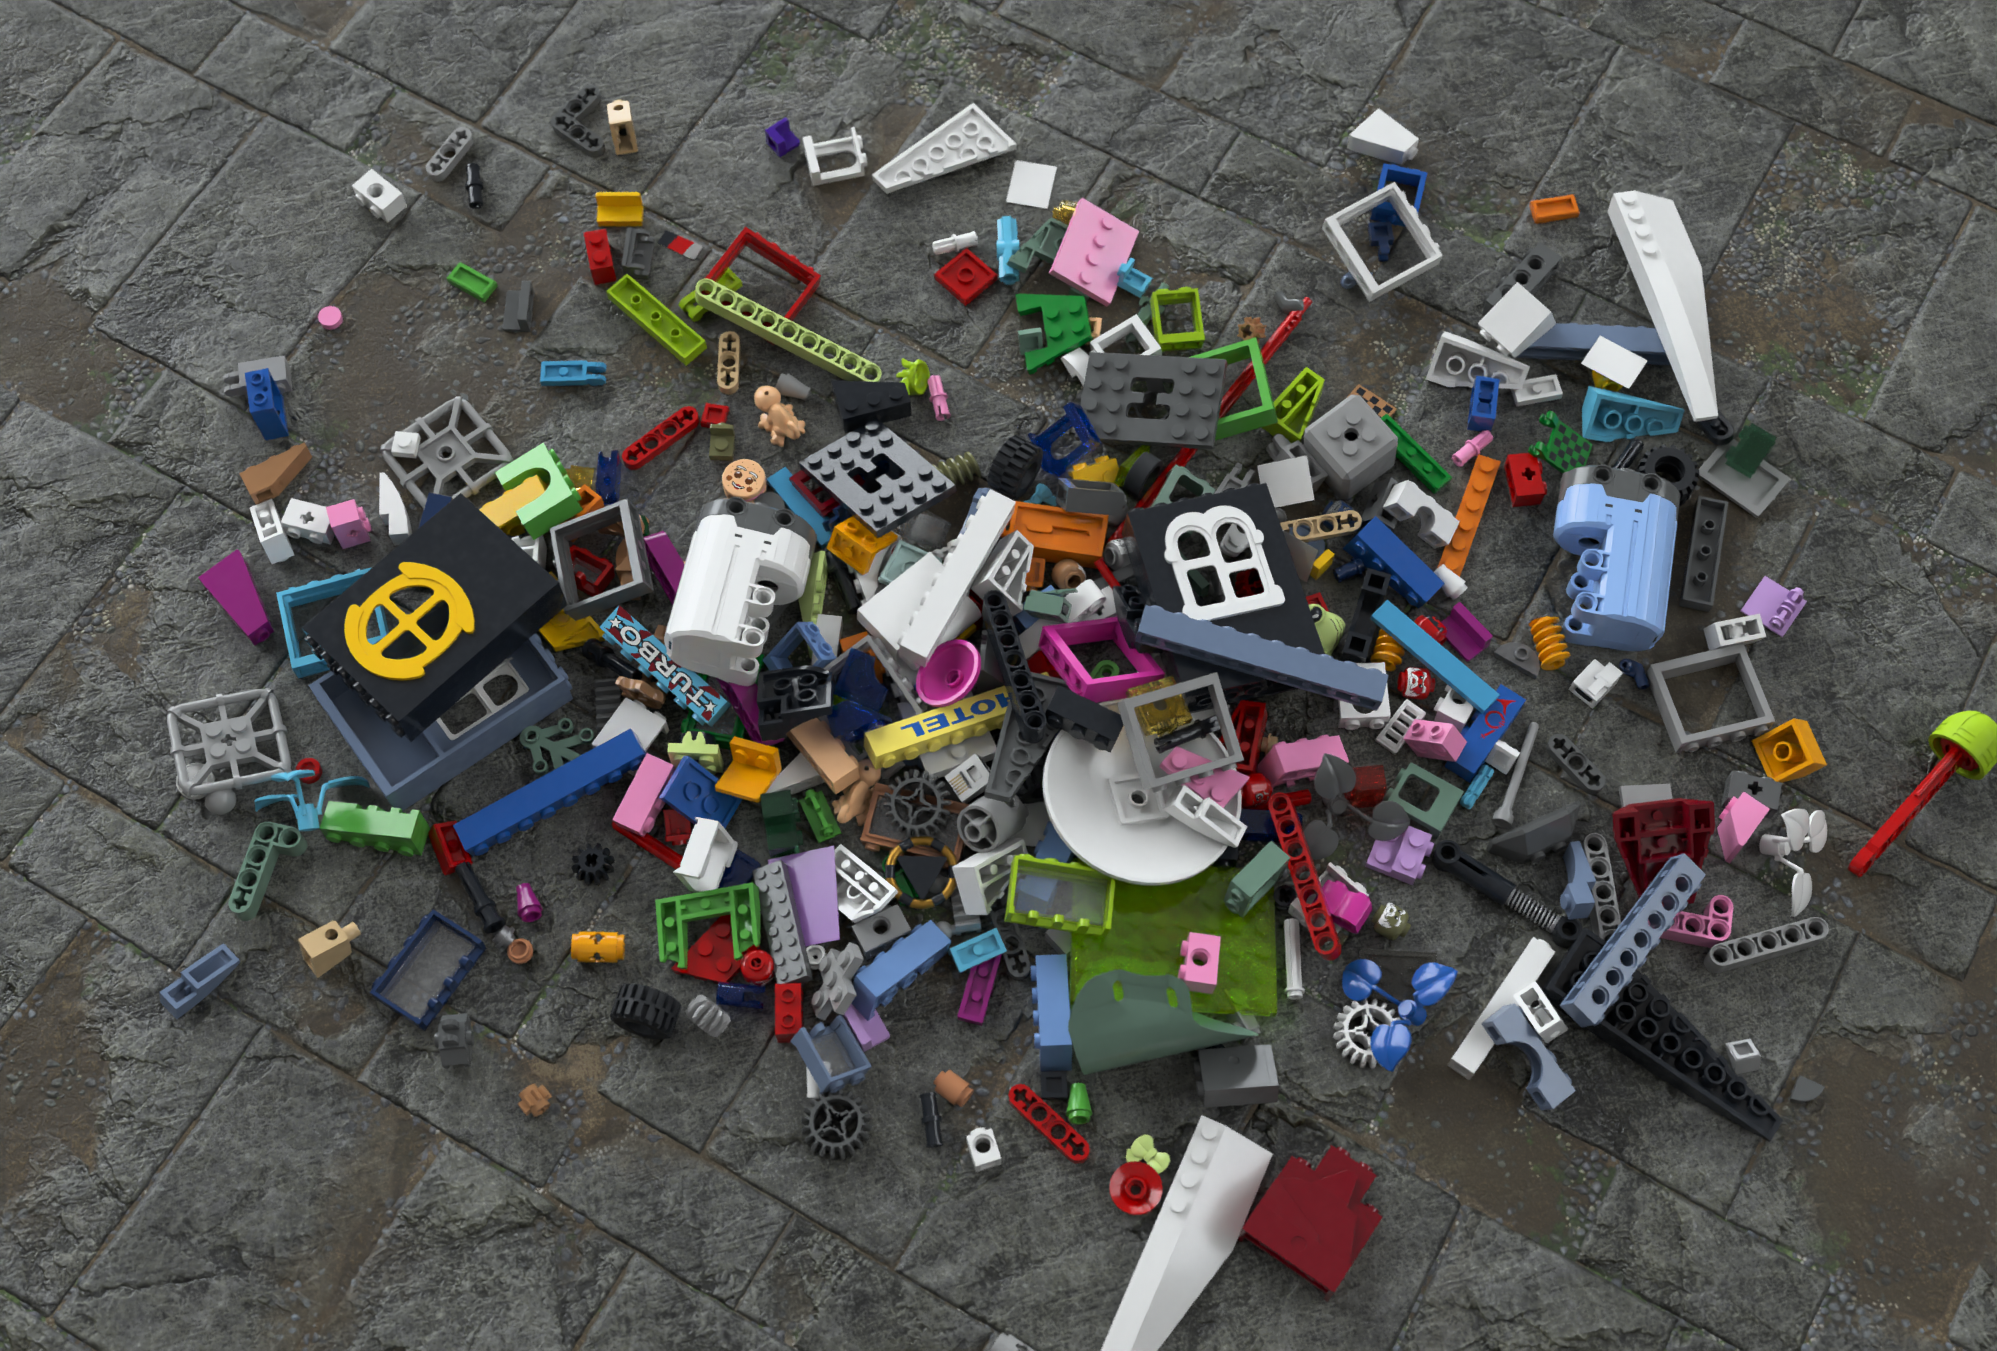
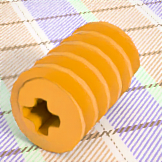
(1547, 642)
(1387, 651)

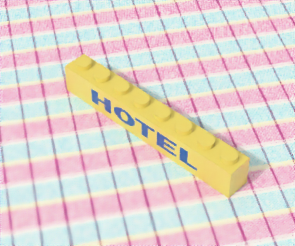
(937, 728)

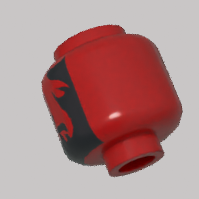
(1433, 627)

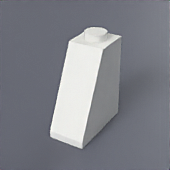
(1383, 139)

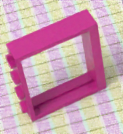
(1054, 644)

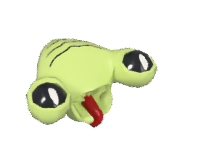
(1329, 627)

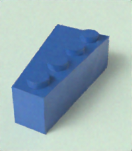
(1388, 554)

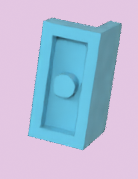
(977, 950)

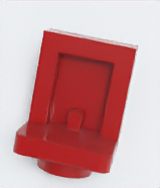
(677, 827)

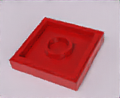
(965, 276)

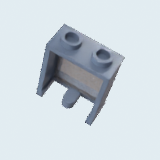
(832, 1055)

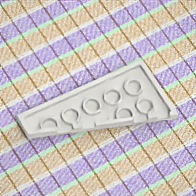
(954, 145)

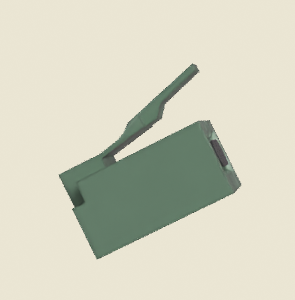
(1049, 605)

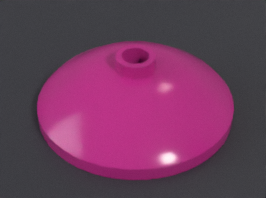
(949, 673)

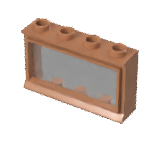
(880, 835)

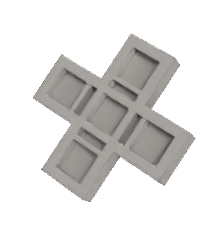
(837, 990)

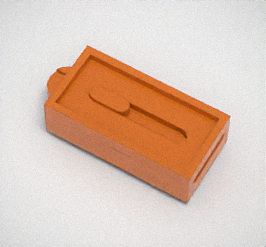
(1060, 533)

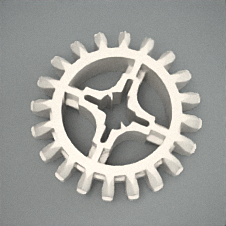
(1344, 1035)

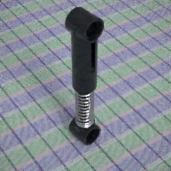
(1503, 891)

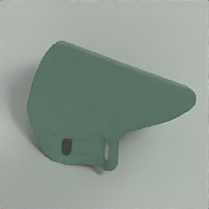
(1141, 1024)

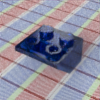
(852, 721)

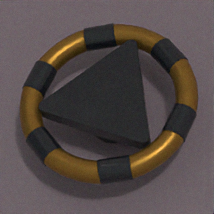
(921, 871)

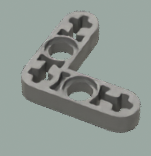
(573, 121)

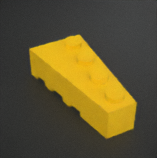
(503, 509)

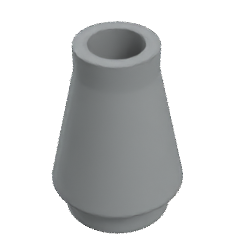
(791, 387)

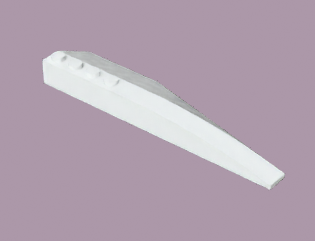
(1672, 290)
(1190, 1235)

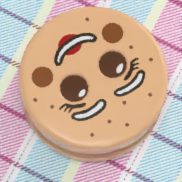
(744, 480)

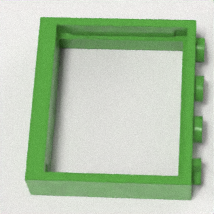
(1254, 417)

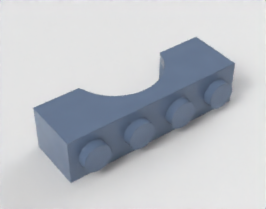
(1548, 1082)

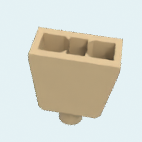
(619, 118)
(327, 946)

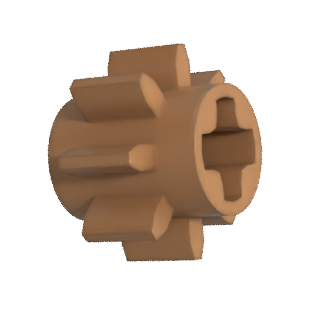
(1251, 329)
(534, 1100)

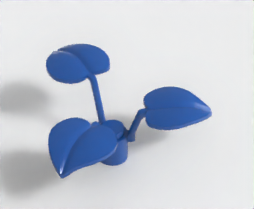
(1392, 1042)

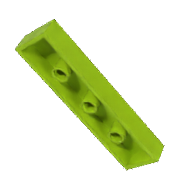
(656, 319)

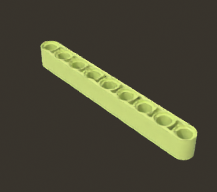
(781, 325)

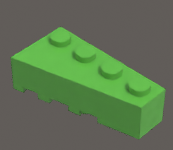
(375, 827)

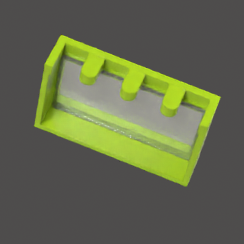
(1059, 896)

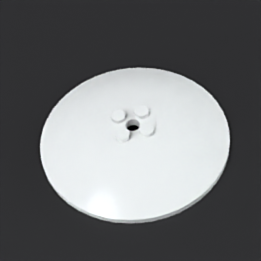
(1100, 823)

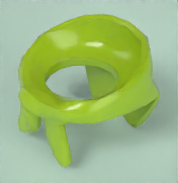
(915, 376)

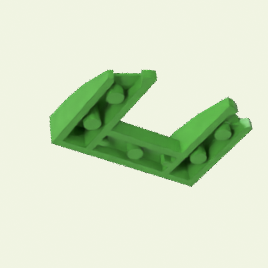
(674, 913)

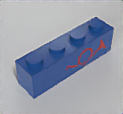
(1485, 733)

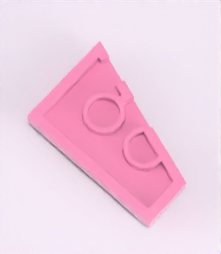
(1219, 787)

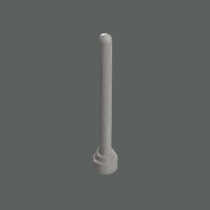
(1504, 815)

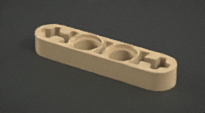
(1314, 525)

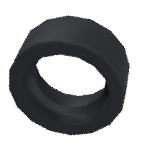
(1142, 475)

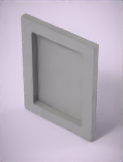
(1749, 493)

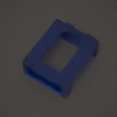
(1076, 418)

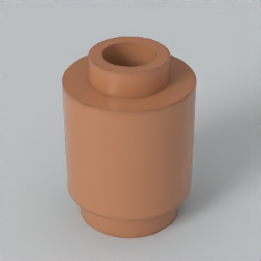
(953, 1088)

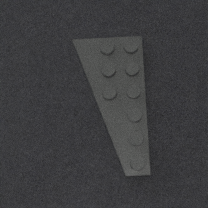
(1015, 756)

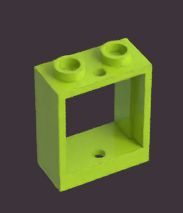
(1178, 341)

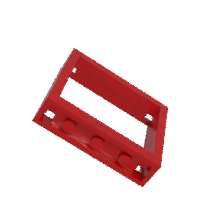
(774, 254)

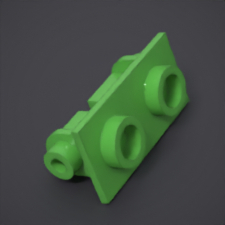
(819, 815)

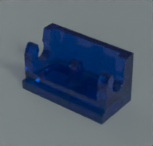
(608, 477)

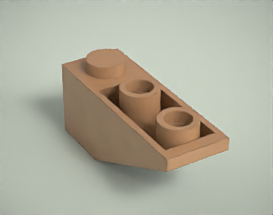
(274, 475)

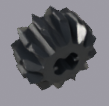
(590, 855)

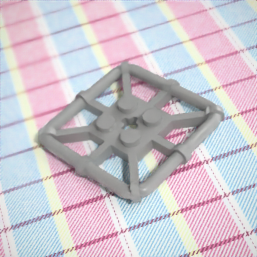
(450, 441)
(218, 753)

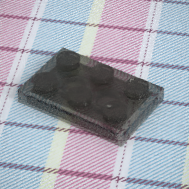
(1397, 971)

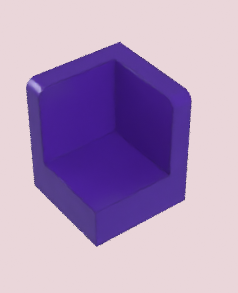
(781, 138)

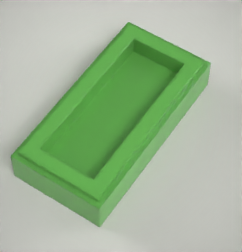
(472, 282)

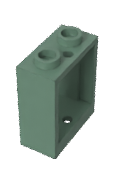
(1256, 879)

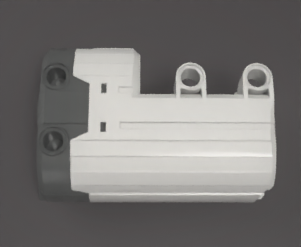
(734, 574)

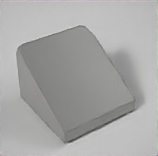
(1743, 1056)

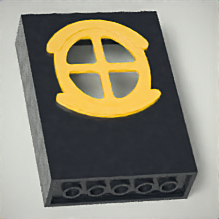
(494, 605)

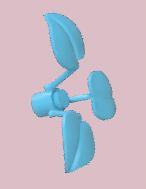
(306, 814)

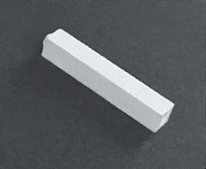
(1524, 972)

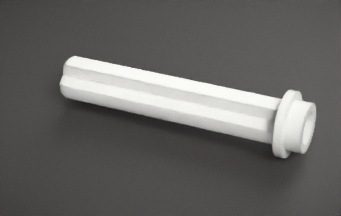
(1293, 960)

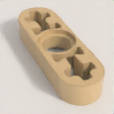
(733, 371)

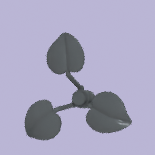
(1332, 780)

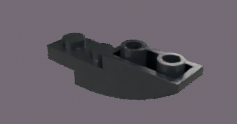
(1129, 610)

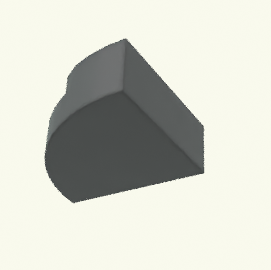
(1805, 1090)

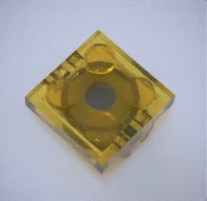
(1163, 714)

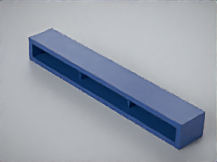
(550, 793)

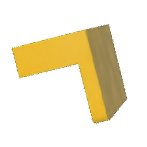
(619, 209)

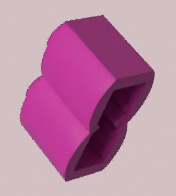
(1346, 907)

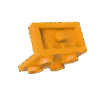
(857, 545)
(751, 771)

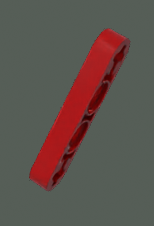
(657, 434)
(1044, 1127)

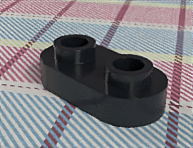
(1718, 430)

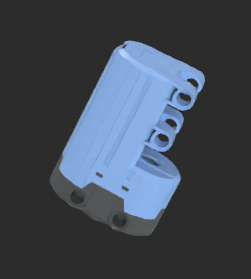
(1628, 533)

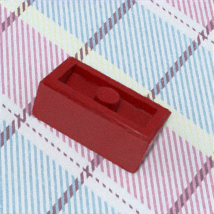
(448, 847)

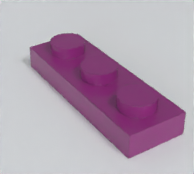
(978, 991)

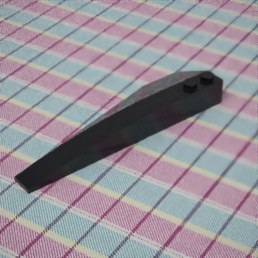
(1664, 1041)

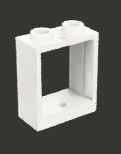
(1132, 325)

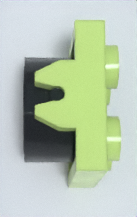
(700, 747)

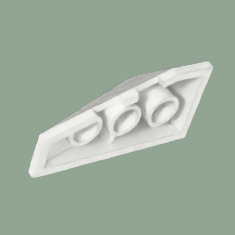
(1460, 360)

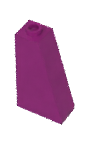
(237, 594)

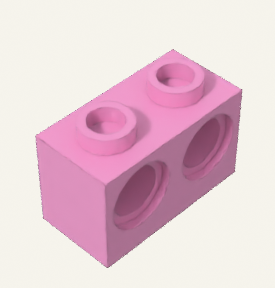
(1435, 740)

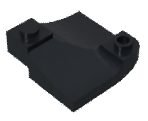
(791, 698)

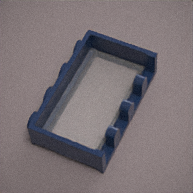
(428, 969)

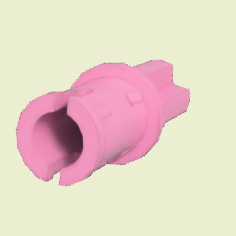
(938, 397)
(1472, 448)

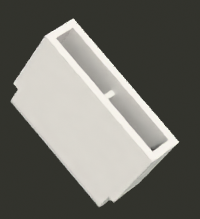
(891, 609)

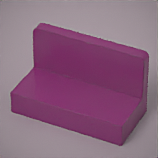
(1466, 633)

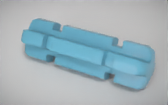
(1476, 786)

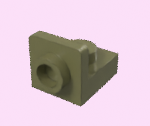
(722, 442)

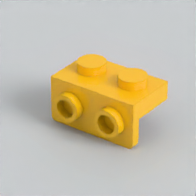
(1103, 470)

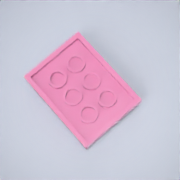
(1093, 252)

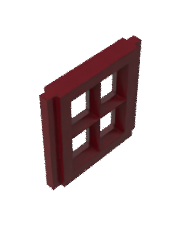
(823, 509)

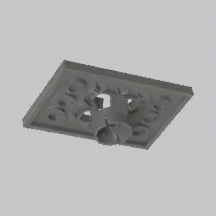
(1190, 408)

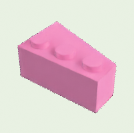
(1299, 759)
(642, 799)

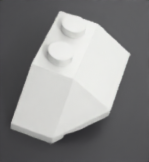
(859, 888)

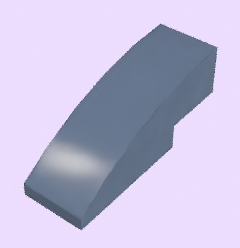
(198, 981)

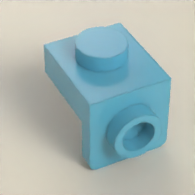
(1132, 279)

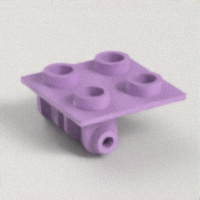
(1775, 604)

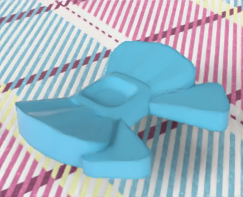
(1042, 494)

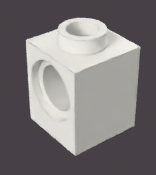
(983, 1160)

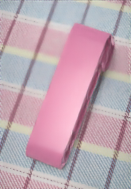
(1703, 924)

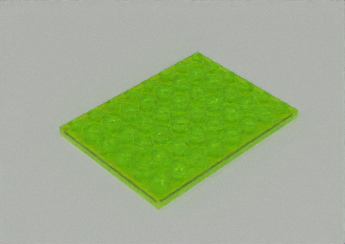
(1156, 919)

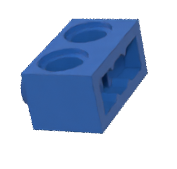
(1483, 403)

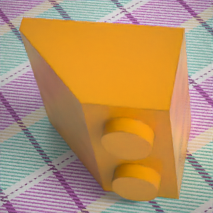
(1789, 751)

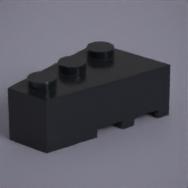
(866, 400)

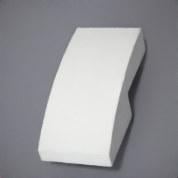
(1076, 363)

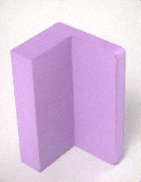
(866, 1032)

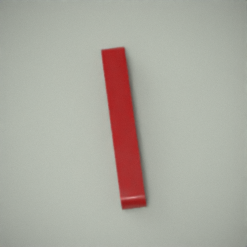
(1309, 886)

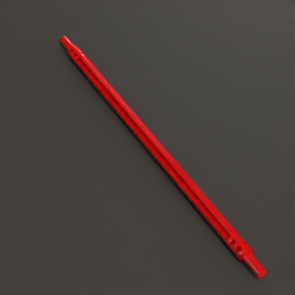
(1227, 402)

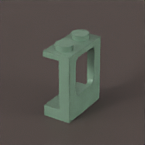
(1183, 477)
(1443, 806)

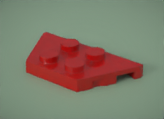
(713, 954)

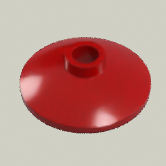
(1138, 1175)

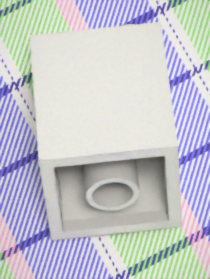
(1516, 321)

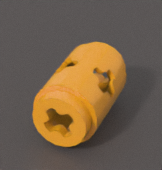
(610, 948)

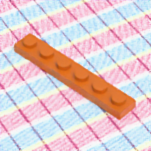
(1470, 513)

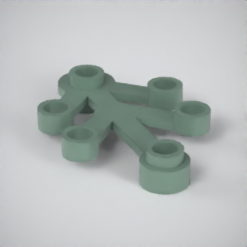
(557, 749)

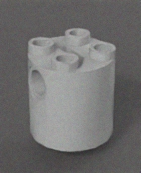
(990, 822)

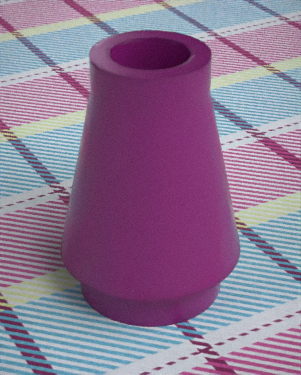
(527, 903)

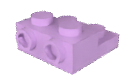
(1401, 856)

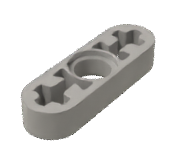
(450, 144)

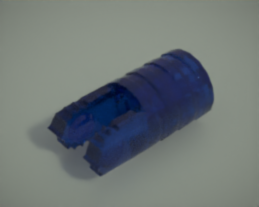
(733, 995)

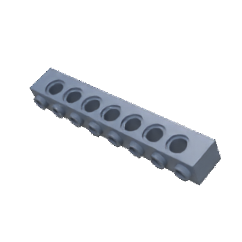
(1579, 1001)

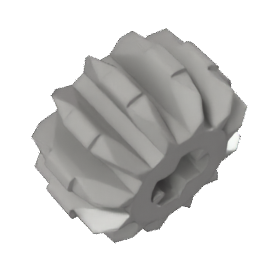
(707, 1015)

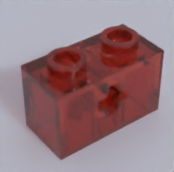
(1369, 787)

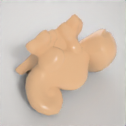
(780, 417)
(857, 795)

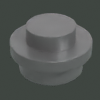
(504, 937)

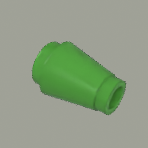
(1078, 1104)

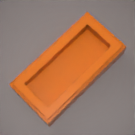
(1554, 209)

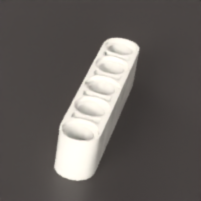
(1083, 604)

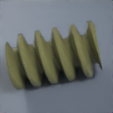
(959, 468)

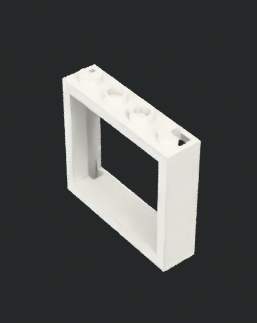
(1351, 258)

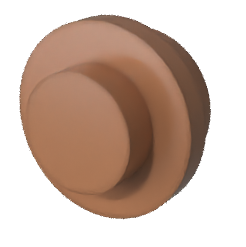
(520, 951)

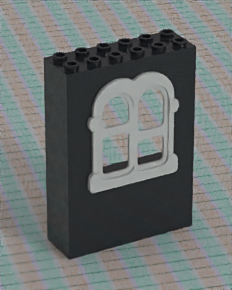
(1163, 581)

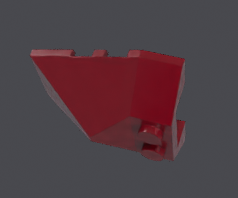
(1659, 830)

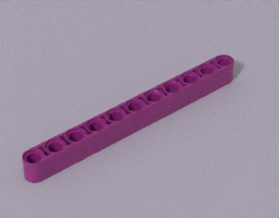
(668, 570)

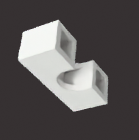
(1436, 522)

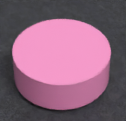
(330, 317)

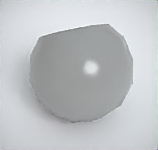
(220, 801)

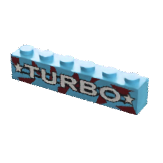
(646, 649)

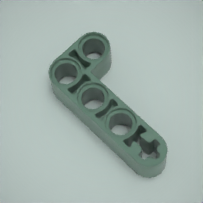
(247, 900)

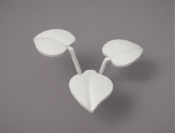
(1797, 825)

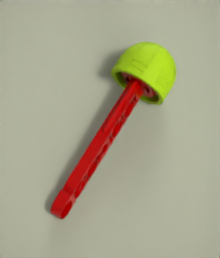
(1965, 746)

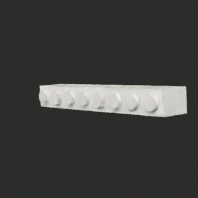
(956, 578)

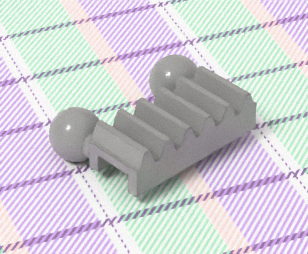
(962, 922)

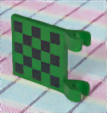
(1565, 446)

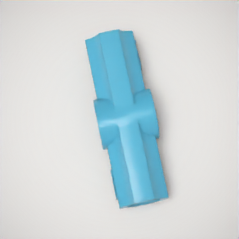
(1006, 247)

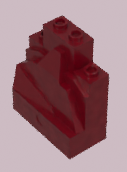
(1316, 1218)

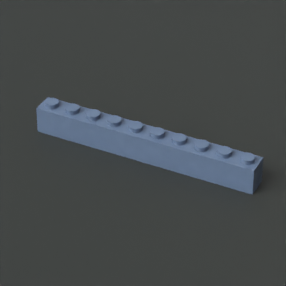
(1262, 657)

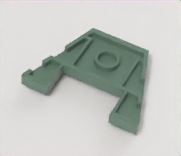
(1043, 245)

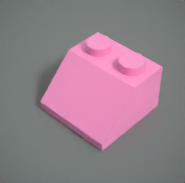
(1738, 823)

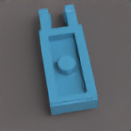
(571, 373)

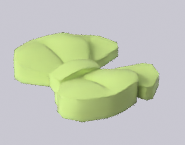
(1144, 1148)

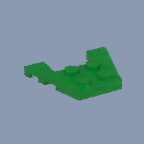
(1064, 322)

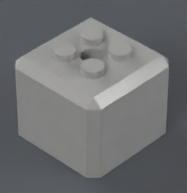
(1356, 462)

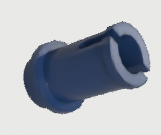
(1349, 570)

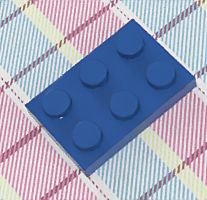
(694, 794)

